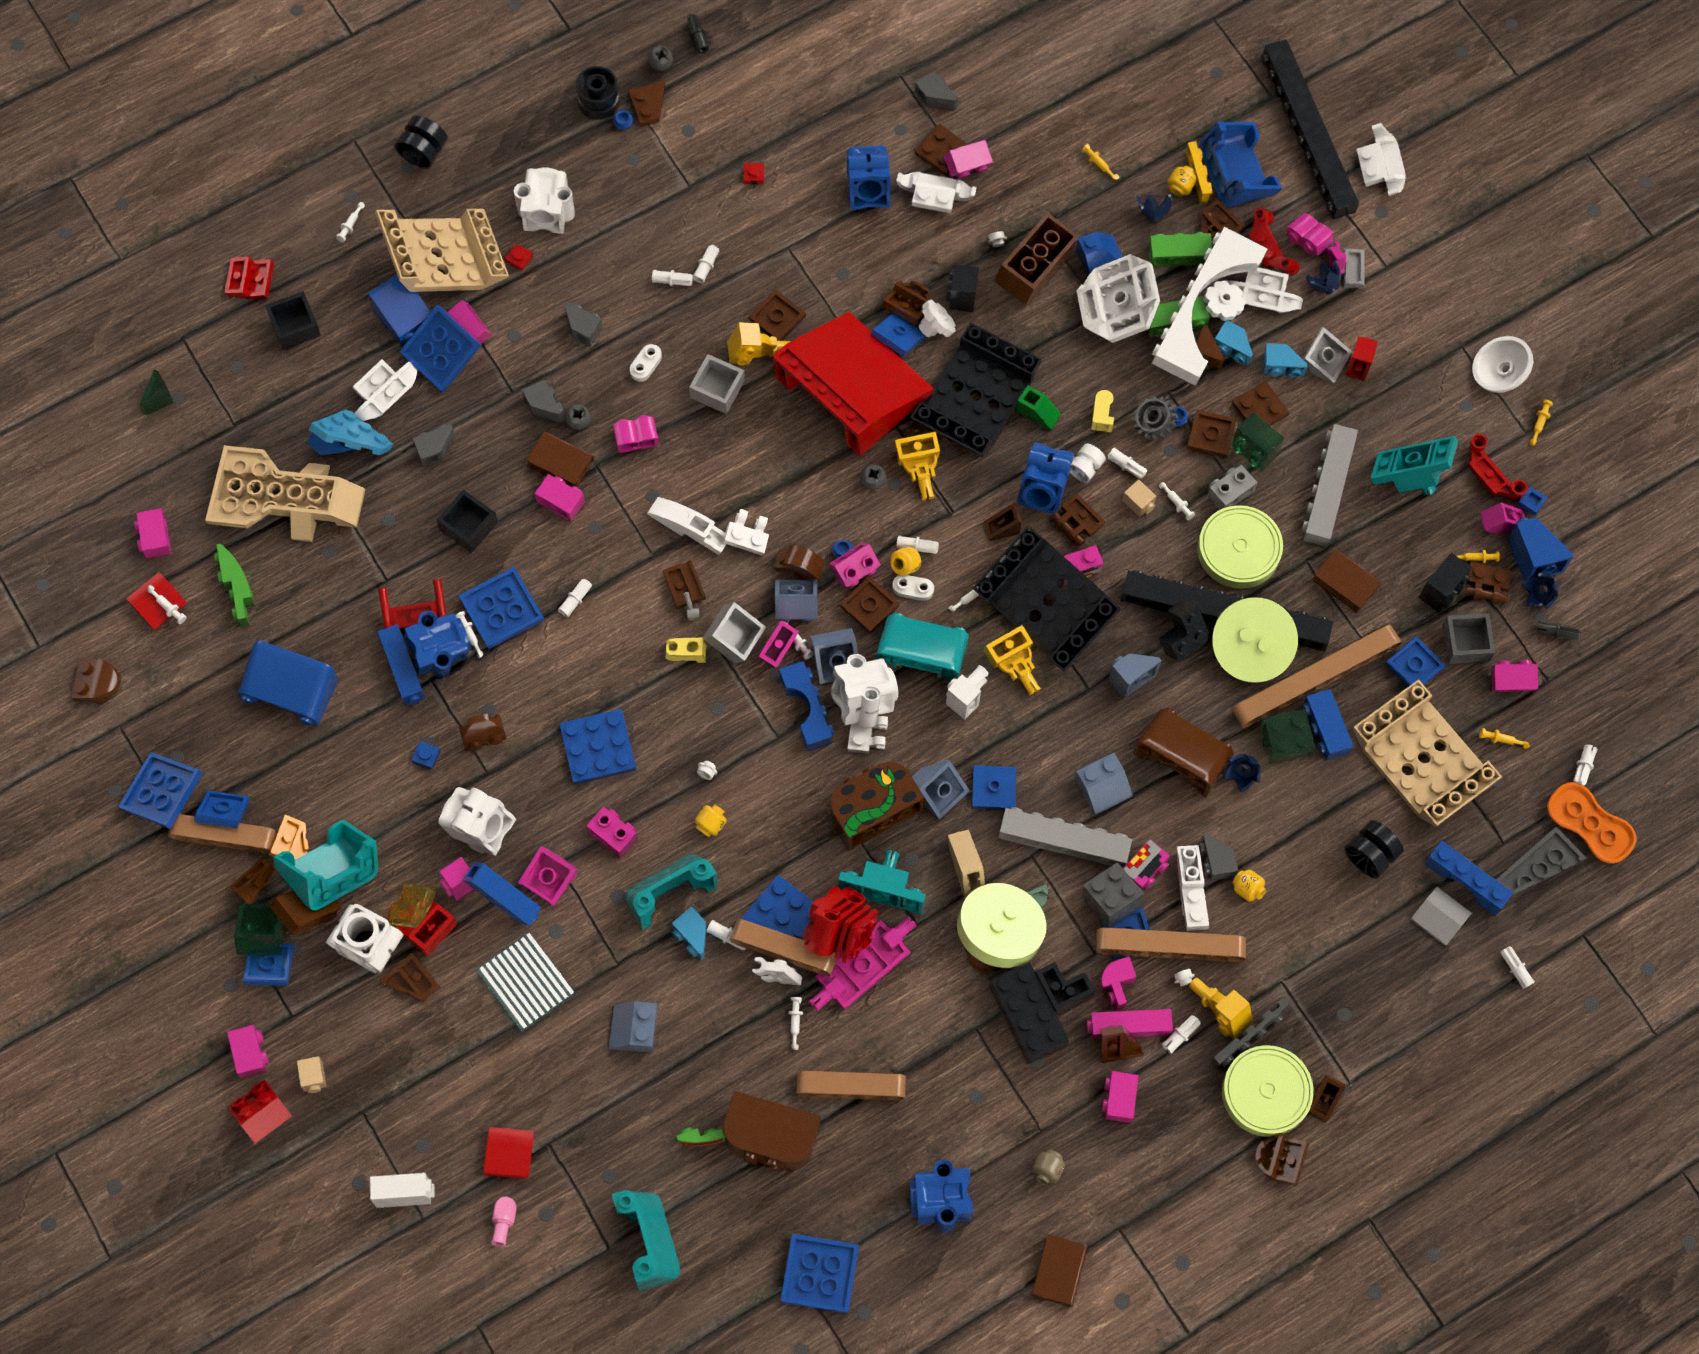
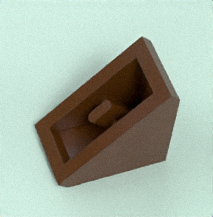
(1209, 349)
(1004, 523)
(1327, 1097)

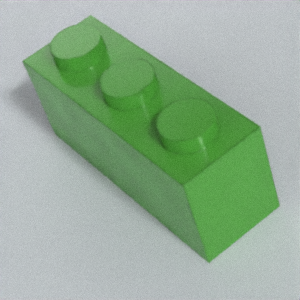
(1179, 249)
(1164, 312)

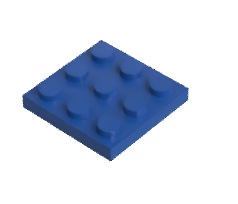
(440, 348)
(501, 608)
(597, 746)
(160, 790)
(781, 909)
(819, 1273)

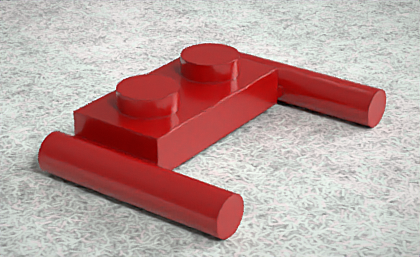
(409, 614)

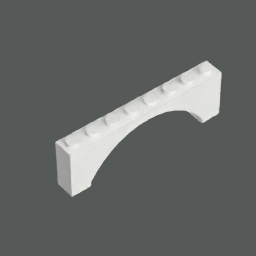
(1179, 350)

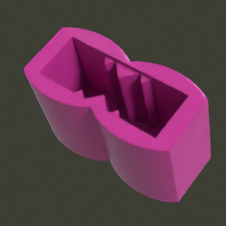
(1310, 234)
(635, 434)

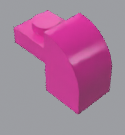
(1117, 975)

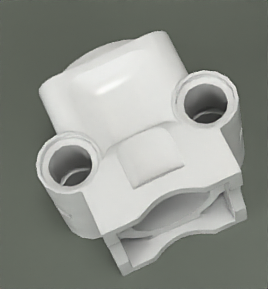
(544, 200)
(864, 690)
(476, 820)
(371, 953)

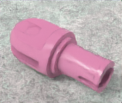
(503, 1218)

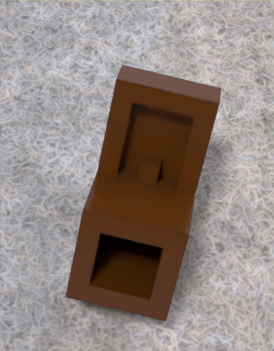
(800, 561)

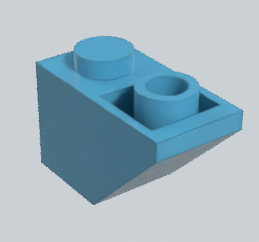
(1234, 343)
(1282, 360)
(692, 930)

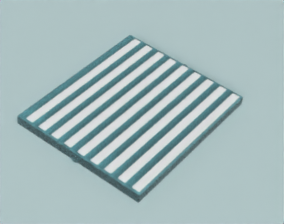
(525, 981)

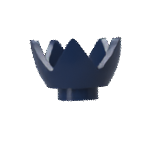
(1152, 209)
(1328, 279)
(1537, 594)
(1243, 776)

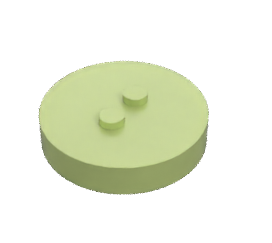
(1240, 547)
(1254, 639)
(1001, 925)
(1267, 1091)

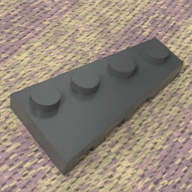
(1544, 860)
(1256, 1031)

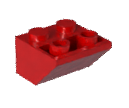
(431, 930)
(259, 1111)

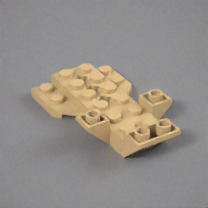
(302, 495)

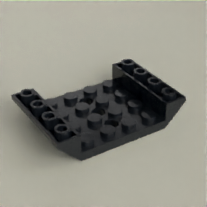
(982, 367)
(1027, 575)

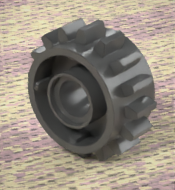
(1150, 409)

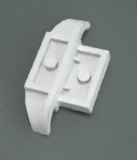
(1382, 161)
(935, 191)
(1267, 291)
(382, 388)

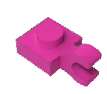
(1335, 254)

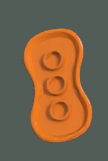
(1606, 835)

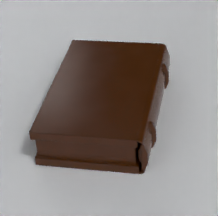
(560, 459)
(1346, 580)
(297, 915)
(1059, 1270)

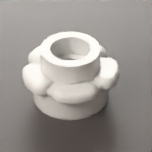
(997, 239)
(706, 770)
(1184, 977)

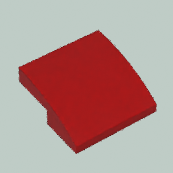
(249, 278)
(146, 603)
(509, 1153)

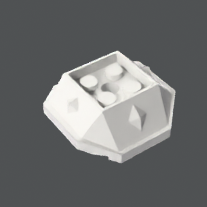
(1103, 294)

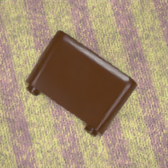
(1184, 749)

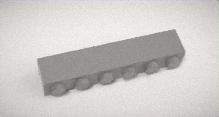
(1330, 485)
(1064, 837)

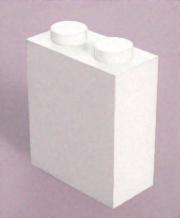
(401, 1190)

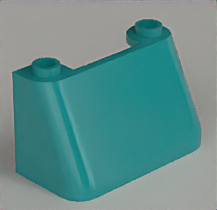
(923, 646)
(333, 868)
(642, 896)
(661, 1262)

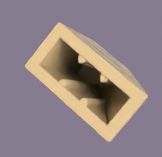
(966, 861)

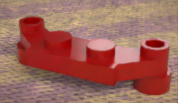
(1263, 236)
(1490, 474)

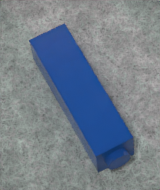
(401, 665)
(502, 893)

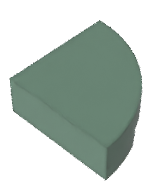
(1040, 895)

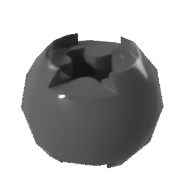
(666, 60)
(576, 423)
(875, 470)

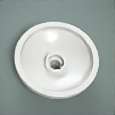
(1499, 356)

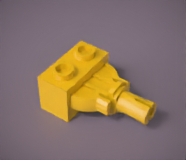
(749, 343)
(918, 457)
(1014, 657)
(1231, 1010)

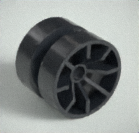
(597, 92)
(421, 141)
(1374, 849)

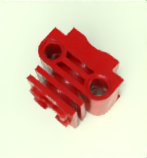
(840, 924)

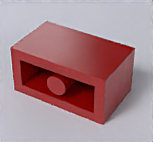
(1361, 358)

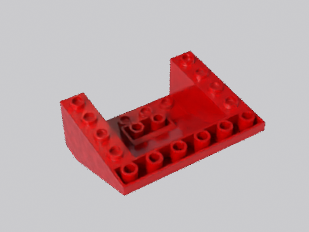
(852, 379)

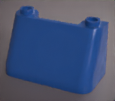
(1234, 165)
(288, 681)

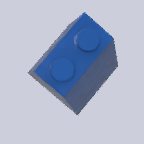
(398, 309)
(1537, 549)

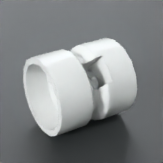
(1086, 463)

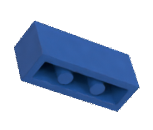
(1327, 725)

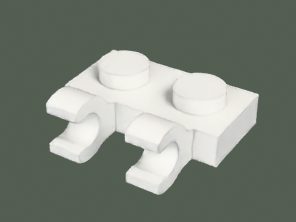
(746, 538)
(861, 740)
(777, 971)

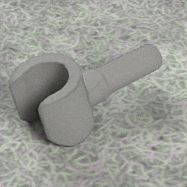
(692, 613)

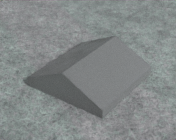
(1326, 356)
(1441, 916)

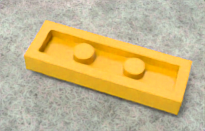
(1194, 158)

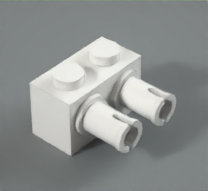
(965, 693)

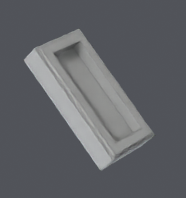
(1354, 269)

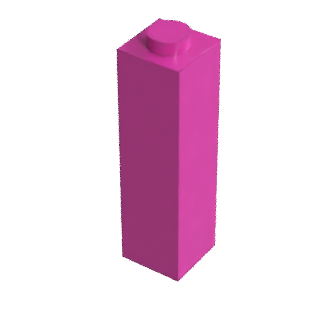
(1138, 1023)

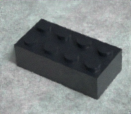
(1028, 1013)

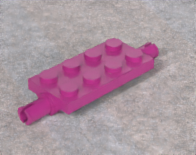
(861, 973)

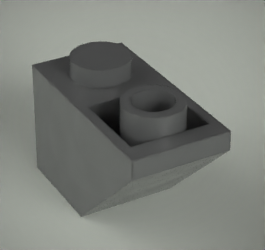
(935, 93)
(583, 325)
(542, 403)
(434, 444)
(1219, 858)

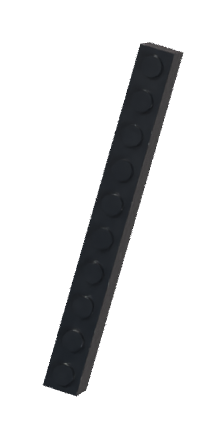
(1310, 129)
(1164, 594)

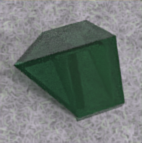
(155, 395)

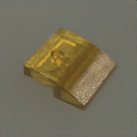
(413, 905)

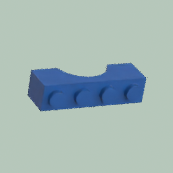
(797, 682)
(1451, 864)

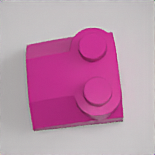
(548, 875)

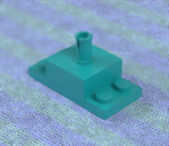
(1415, 465)
(885, 885)

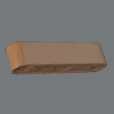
(245, 838)
(780, 947)
(851, 1085)

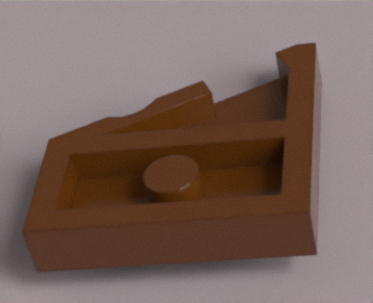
(648, 102)
(252, 881)
(411, 978)
(1118, 1044)

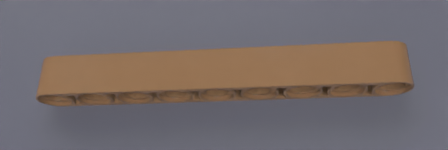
(1316, 676)

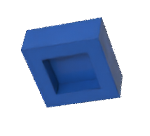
(1532, 501)
(426, 755)

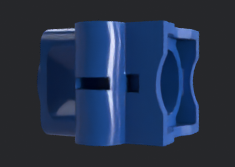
(868, 177)
(1045, 478)
(441, 642)
(941, 1196)

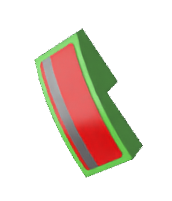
(692, 1138)

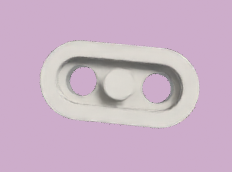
(646, 361)
(912, 589)

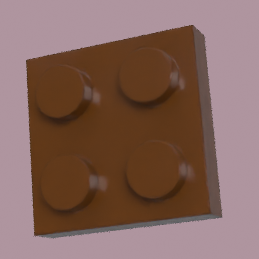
(936, 145)
(777, 316)
(1262, 402)
(1211, 433)
(869, 605)

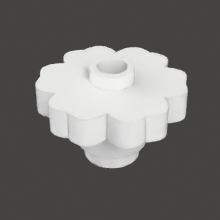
(1224, 300)
(936, 320)

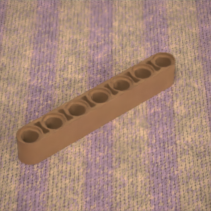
(1170, 944)

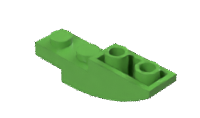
(236, 582)

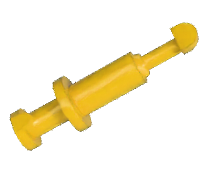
(1094, 157)
(1542, 416)
(1480, 556)
(1496, 736)

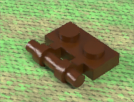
(1082, 515)
(1489, 577)

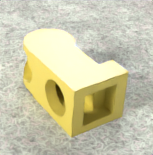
(1102, 406)
(686, 649)

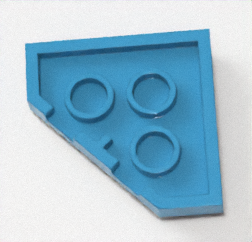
(352, 431)

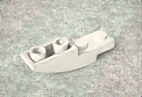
(688, 522)
(1192, 888)

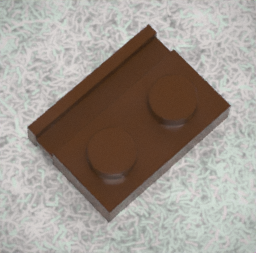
(683, 579)

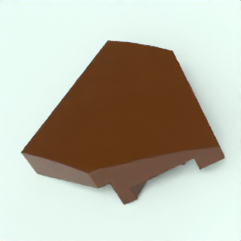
(1219, 216)

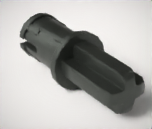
(697, 33)
(1557, 631)

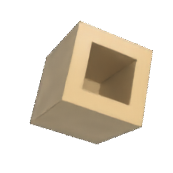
(1139, 498)
(311, 1074)

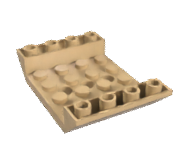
(463, 245)
(1411, 727)

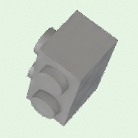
(1231, 488)

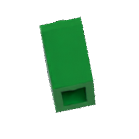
(1038, 408)

